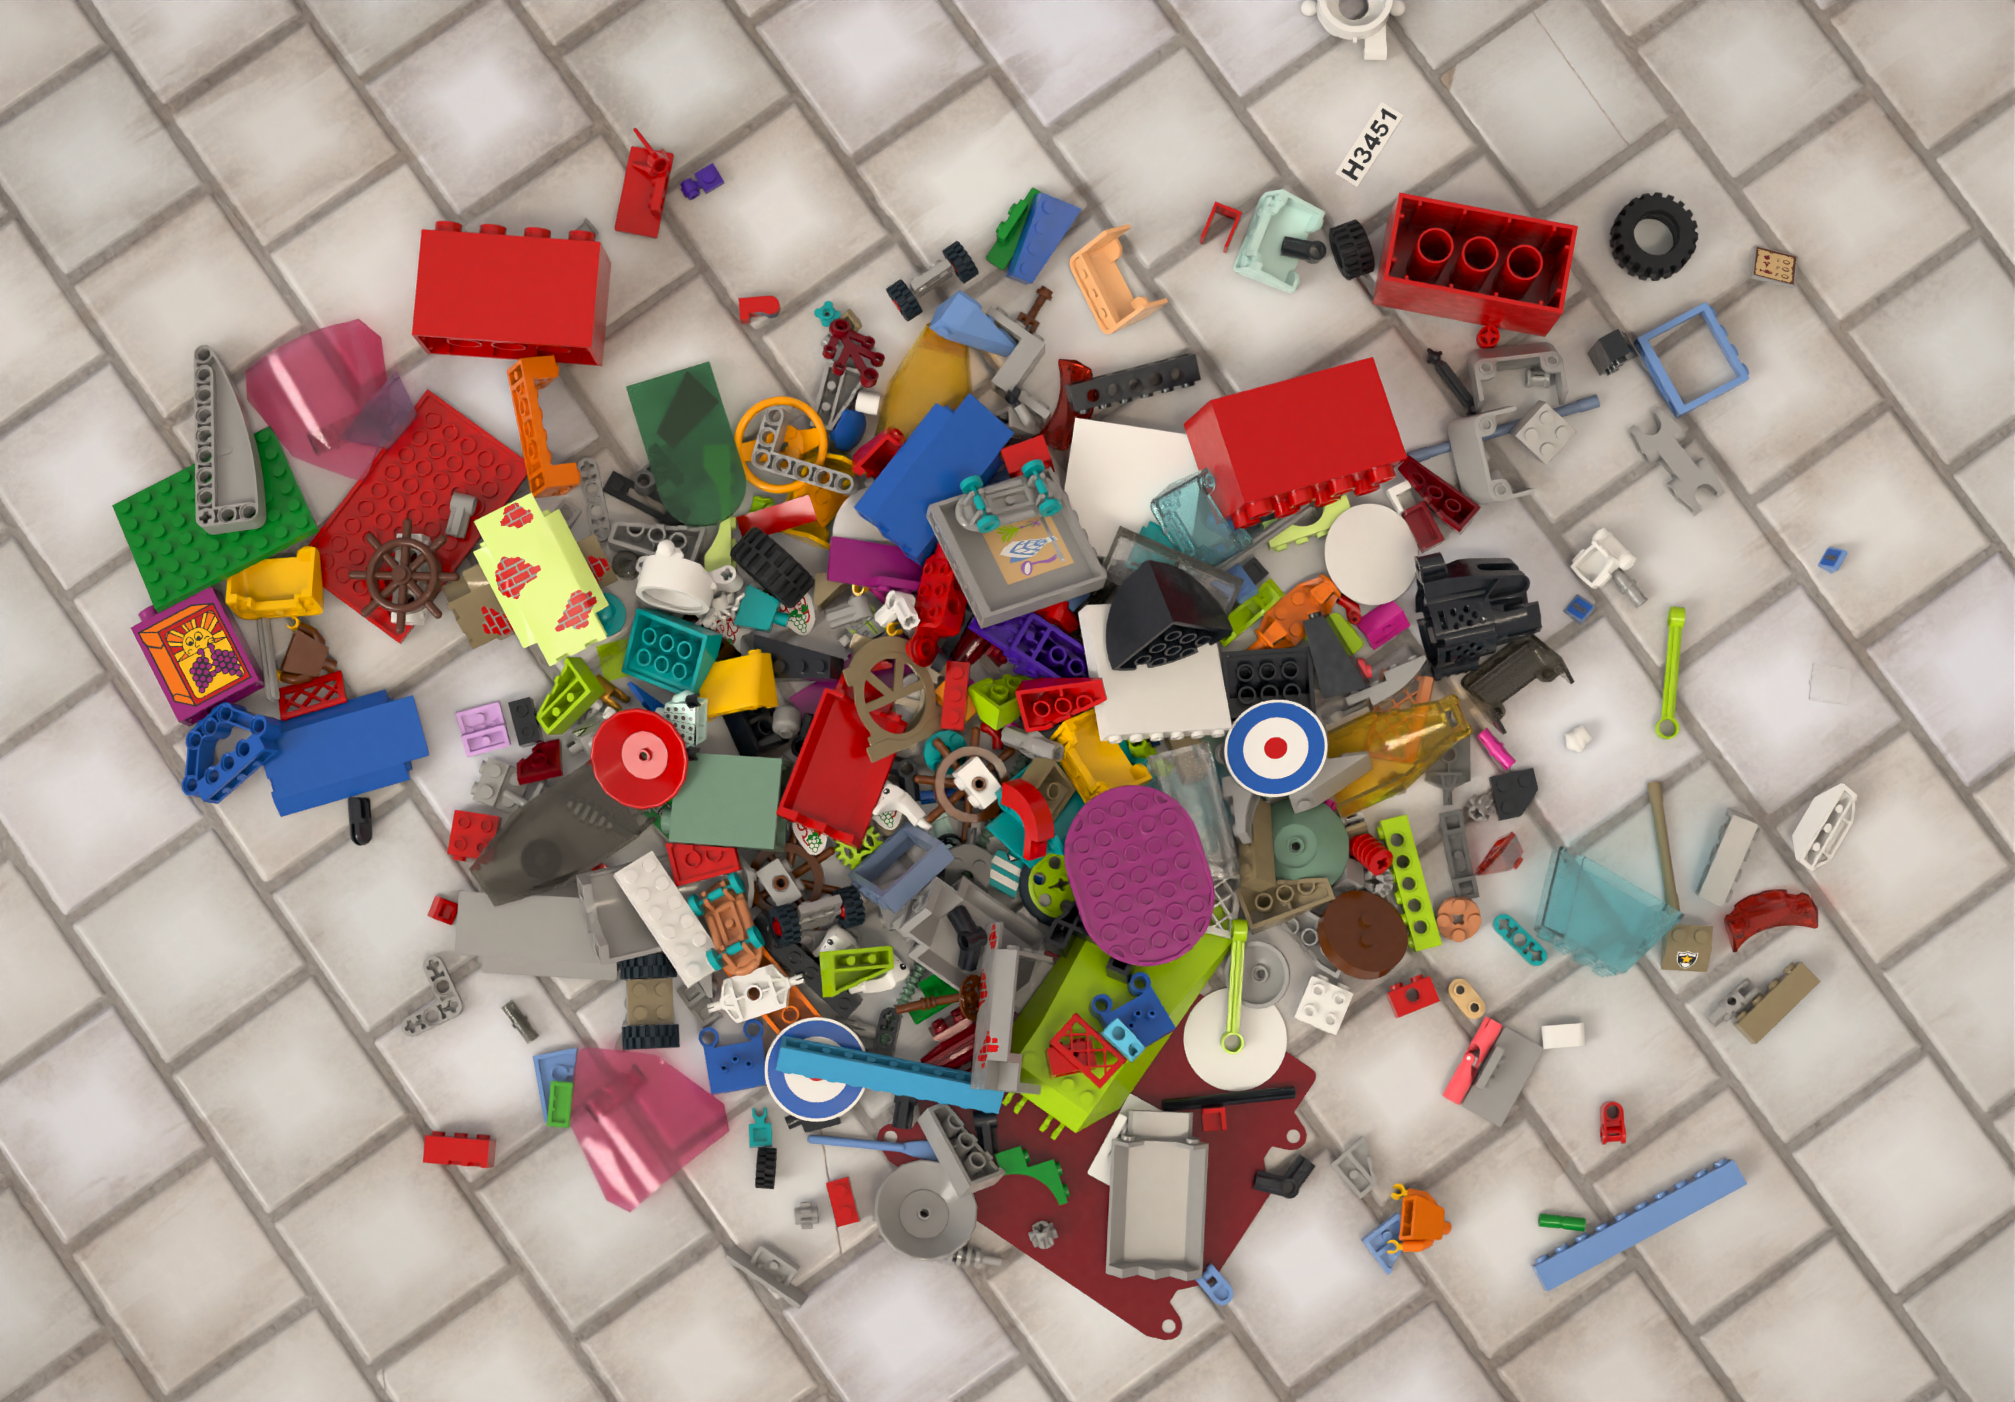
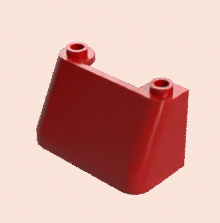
(877, 452)

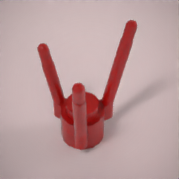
(657, 161)

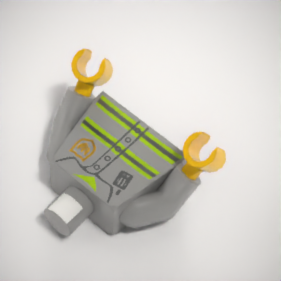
(869, 628)

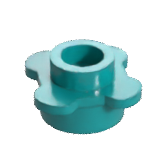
(833, 314)

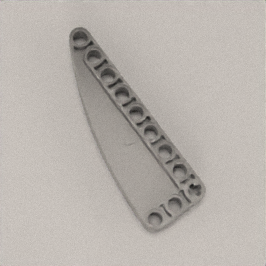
(234, 455)

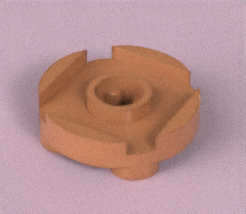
(1464, 929)

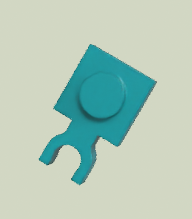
(760, 1133)

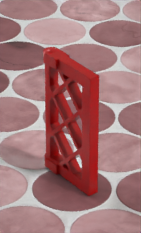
(338, 688)
(1068, 1054)

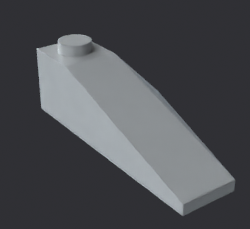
(1332, 778)

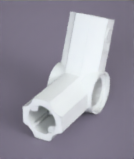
(899, 606)

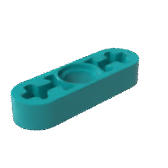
(1536, 946)

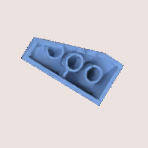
(965, 323)

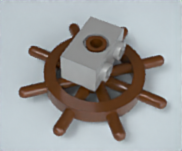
(783, 882)

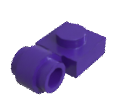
(707, 179)

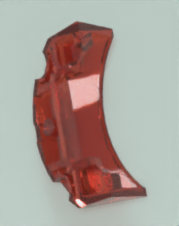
(1060, 428)
(1767, 911)

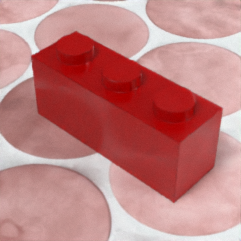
(956, 696)

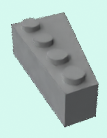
(644, 538)
(1727, 858)
(958, 1151)

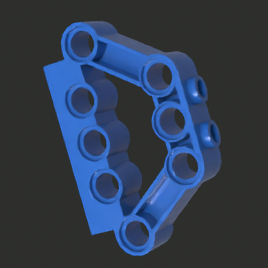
(218, 781)

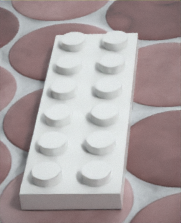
(667, 917)

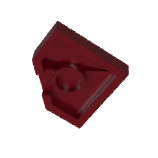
(542, 763)

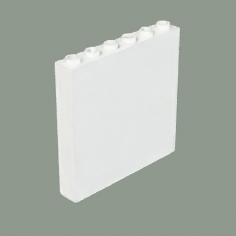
(1118, 473)
(1155, 701)

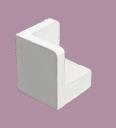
(1401, 497)

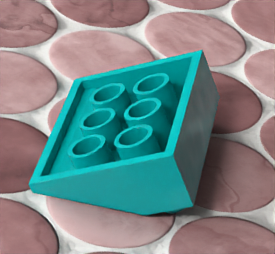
(670, 651)

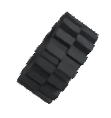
(766, 1168)

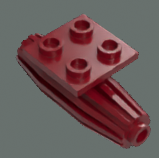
(973, 647)
(955, 1038)

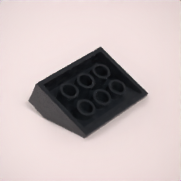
(1266, 676)

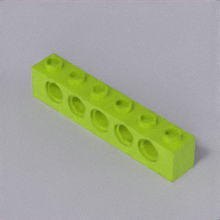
(1407, 849)

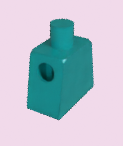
(759, 611)

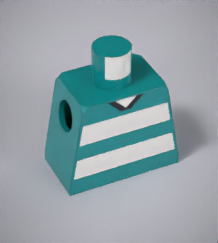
(1005, 872)

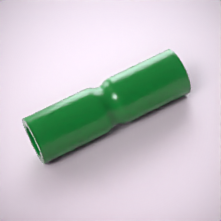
(1564, 1222)

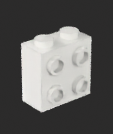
(1323, 1004)

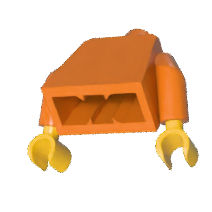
(1420, 1220)

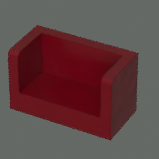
(1423, 527)

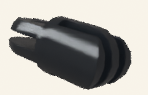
(360, 820)

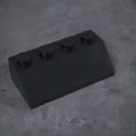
(753, 731)

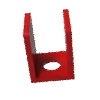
(1231, 213)

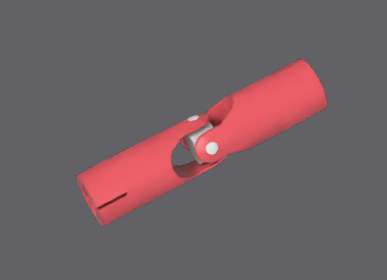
(1468, 1067)

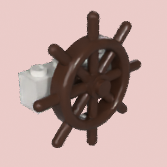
(407, 576)

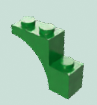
(1048, 1172)

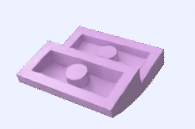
(483, 728)

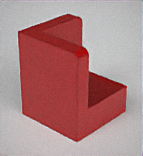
(1213, 1119)

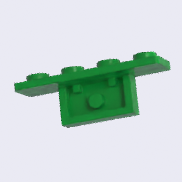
(1010, 232)
(932, 986)

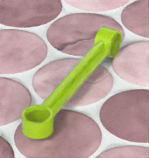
(1675, 623)
(1238, 937)

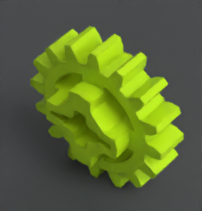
(856, 854)

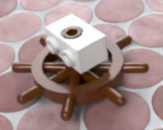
(971, 778)

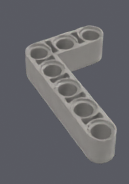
(795, 465)

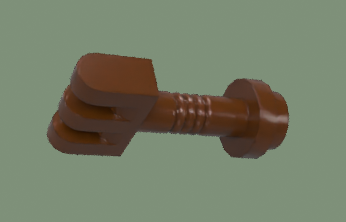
(1044, 294)

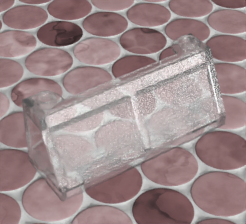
(1192, 781)

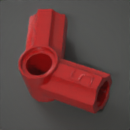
(1060, 616)

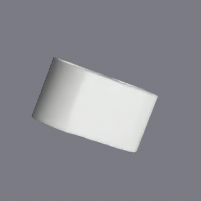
(869, 402)
(1563, 1035)

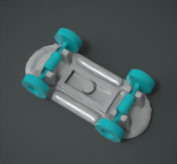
(1008, 501)

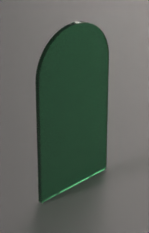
(690, 445)

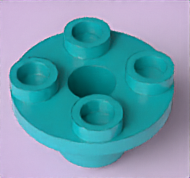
(612, 616)
(951, 740)

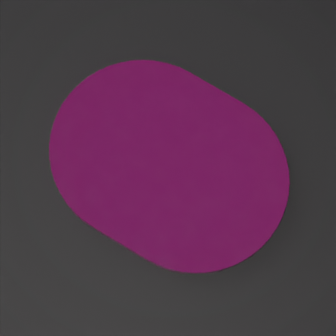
(1139, 875)

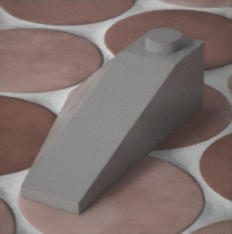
(1304, 931)

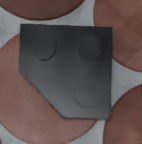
(1513, 792)

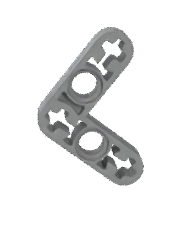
(443, 999)

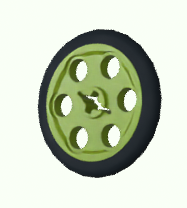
(1031, 892)

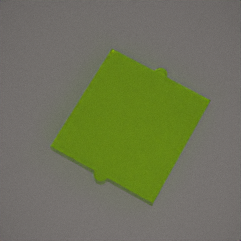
(612, 659)

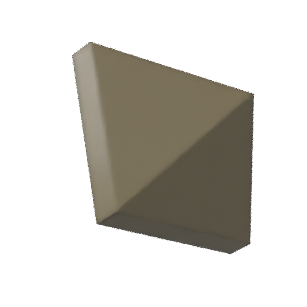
(853, 320)

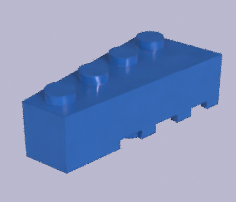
(1041, 234)

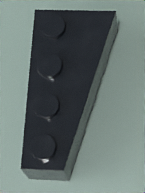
(798, 663)

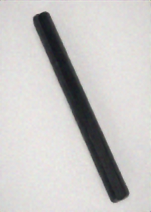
(1229, 1098)

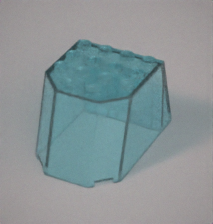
(1599, 915)

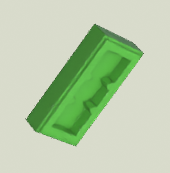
(560, 1104)

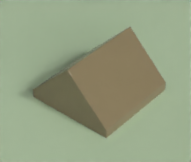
(826, 591)

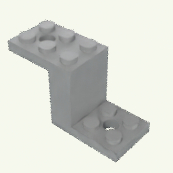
(1019, 364)

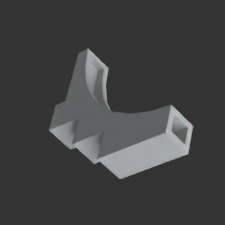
(1244, 803)

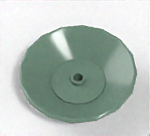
(1321, 841)

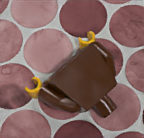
(304, 655)

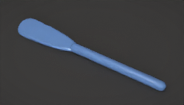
(917, 1149)

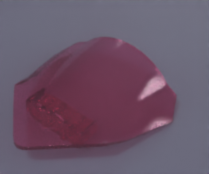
(316, 390)
(639, 1121)

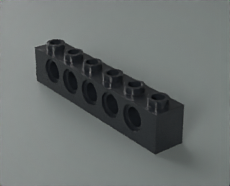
(1078, 390)
(801, 960)

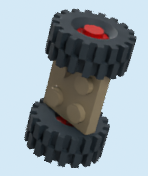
(649, 1003)

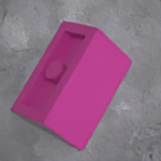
(1383, 624)

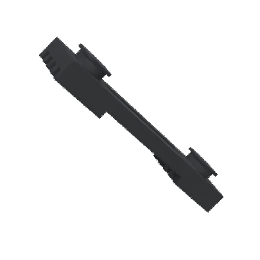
(619, 486)

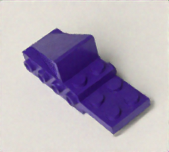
(1036, 647)

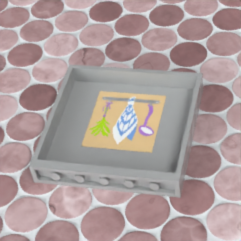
(1018, 563)

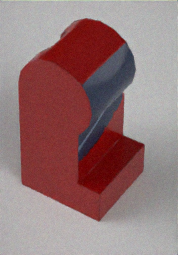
(758, 306)

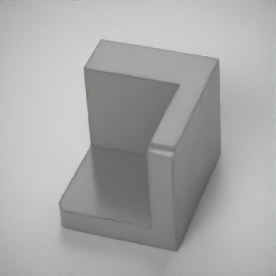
(1352, 877)

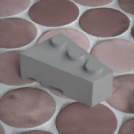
(836, 395)

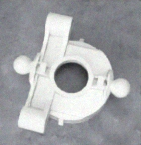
(1370, 27)
(679, 583)

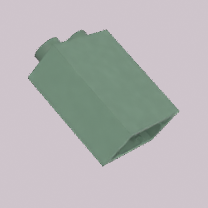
(730, 803)

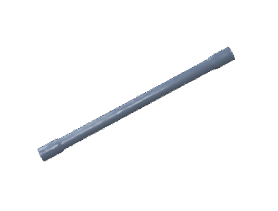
(1579, 406)

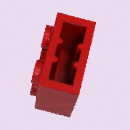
(471, 834)

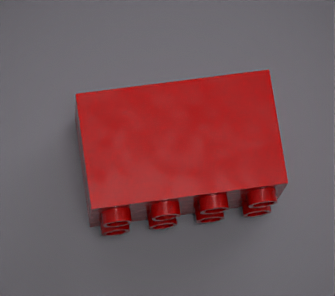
(1474, 265)
(511, 294)
(1297, 442)

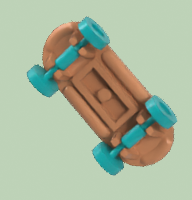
(730, 925)

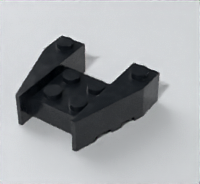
(1063, 933)

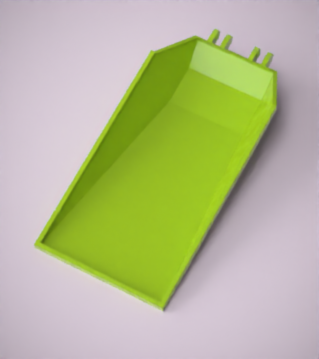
(1069, 991)

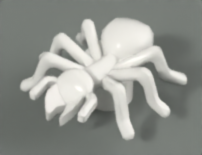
(720, 603)

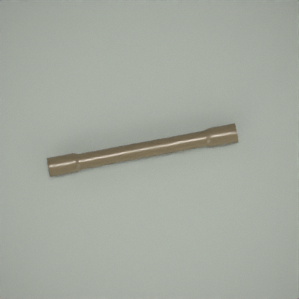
(1656, 801)

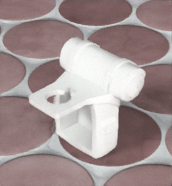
(1602, 559)

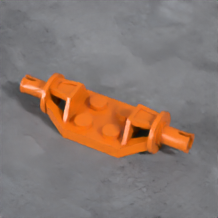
(1289, 613)

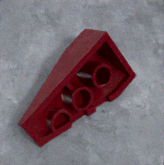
(1445, 501)

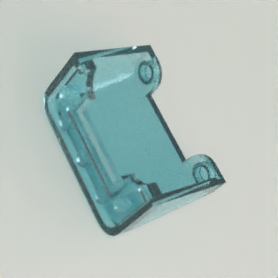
(1195, 522)

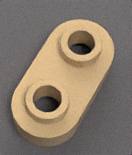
(1465, 999)

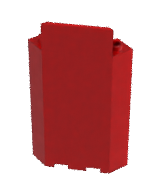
(833, 776)

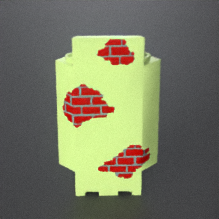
(541, 578)

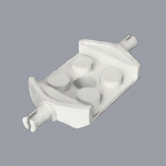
(773, 989)

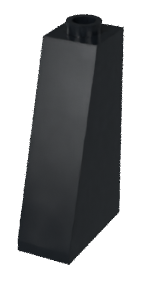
(1332, 658)

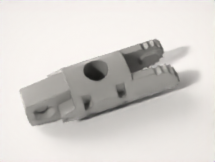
(1724, 1011)

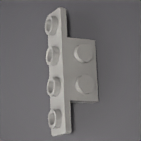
(771, 1270)

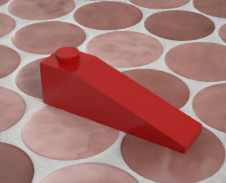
(1052, 700)

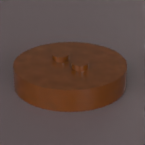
(1362, 935)

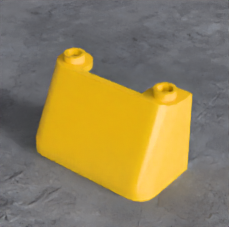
(278, 587)
(740, 685)
(1094, 763)

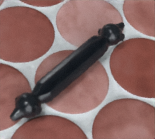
(1451, 380)

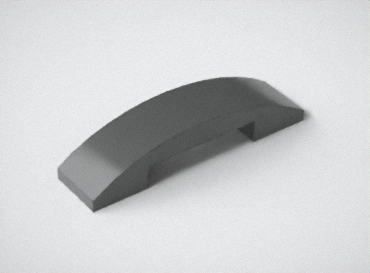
(1458, 854)

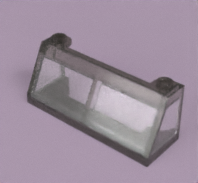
(1132, 549)

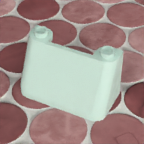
(1276, 216)

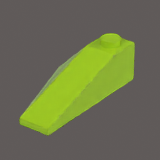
(997, 700)

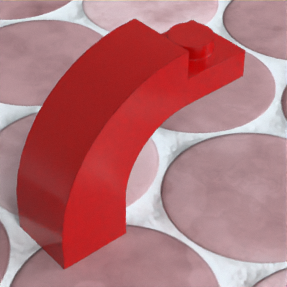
(1034, 813)

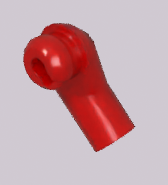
(1352, 609)
(996, 736)

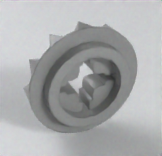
(1381, 889)

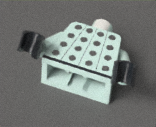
(689, 718)

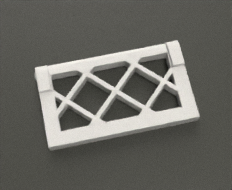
(1217, 929)

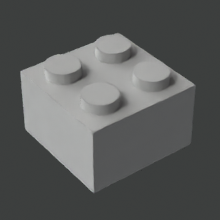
(1543, 432)

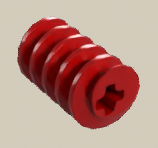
(1370, 853)

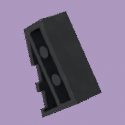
(1611, 352)

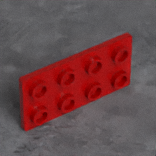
(642, 196)

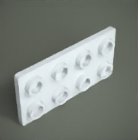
(1102, 1163)

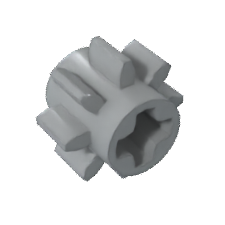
(1480, 807)
(806, 1215)
(1043, 1234)

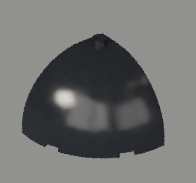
(1161, 618)

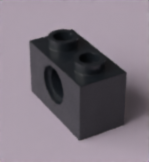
(525, 722)

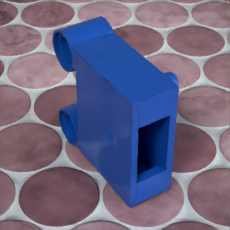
(1142, 1015)
(735, 1065)

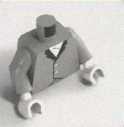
(586, 731)

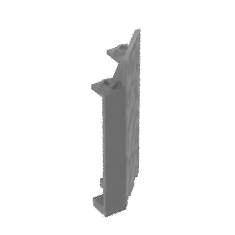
(530, 936)
(1157, 1198)

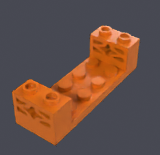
(524, 381)

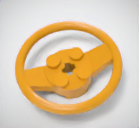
(799, 442)

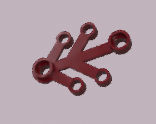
(841, 331)

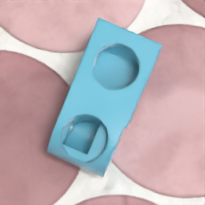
(1123, 1040)

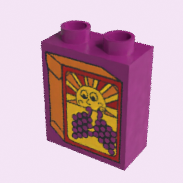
(198, 655)

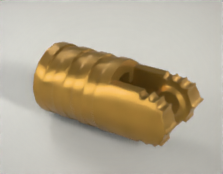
(612, 690)

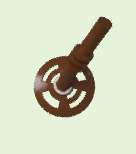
(964, 998)

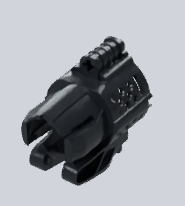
(1480, 608)

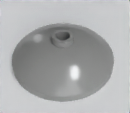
(1260, 991)

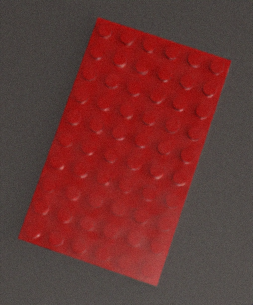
(416, 481)

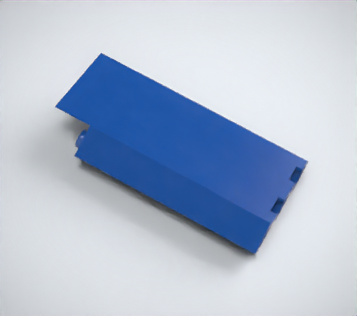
(930, 470)
(345, 751)

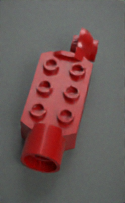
(939, 607)

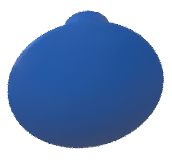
(849, 430)

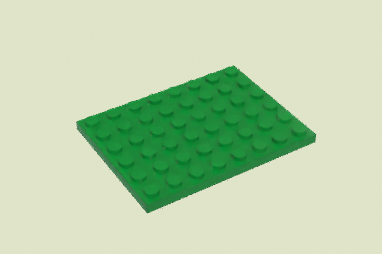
(182, 558)

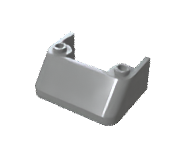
(1486, 362)
(1470, 458)

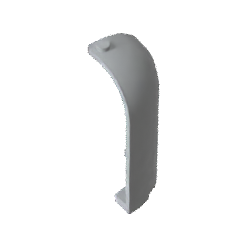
(616, 924)

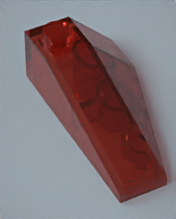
(1502, 856)

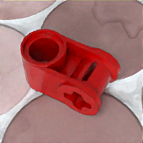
(1612, 1125)

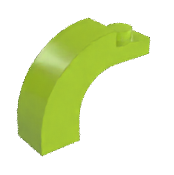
(1252, 610)

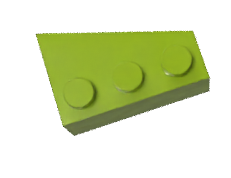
(570, 698)
(852, 966)

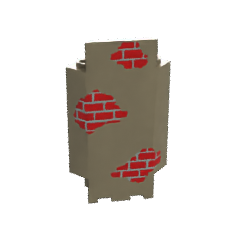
(479, 609)

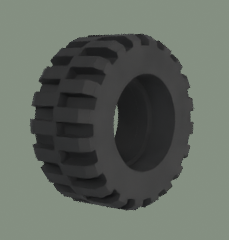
(1670, 214)
(772, 567)

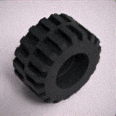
(1351, 249)

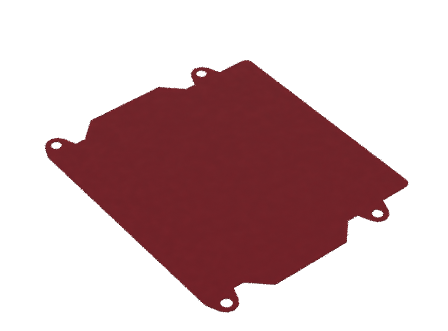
(1082, 1223)

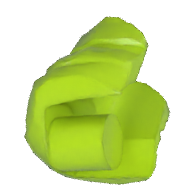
(760, 503)

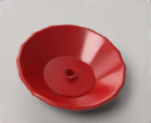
(620, 763)

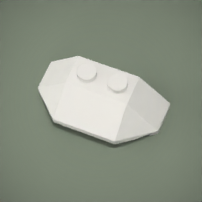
(1824, 826)

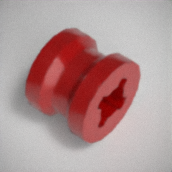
(1491, 334)

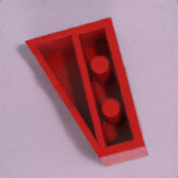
(459, 1149)

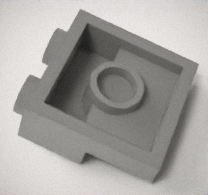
(494, 780)

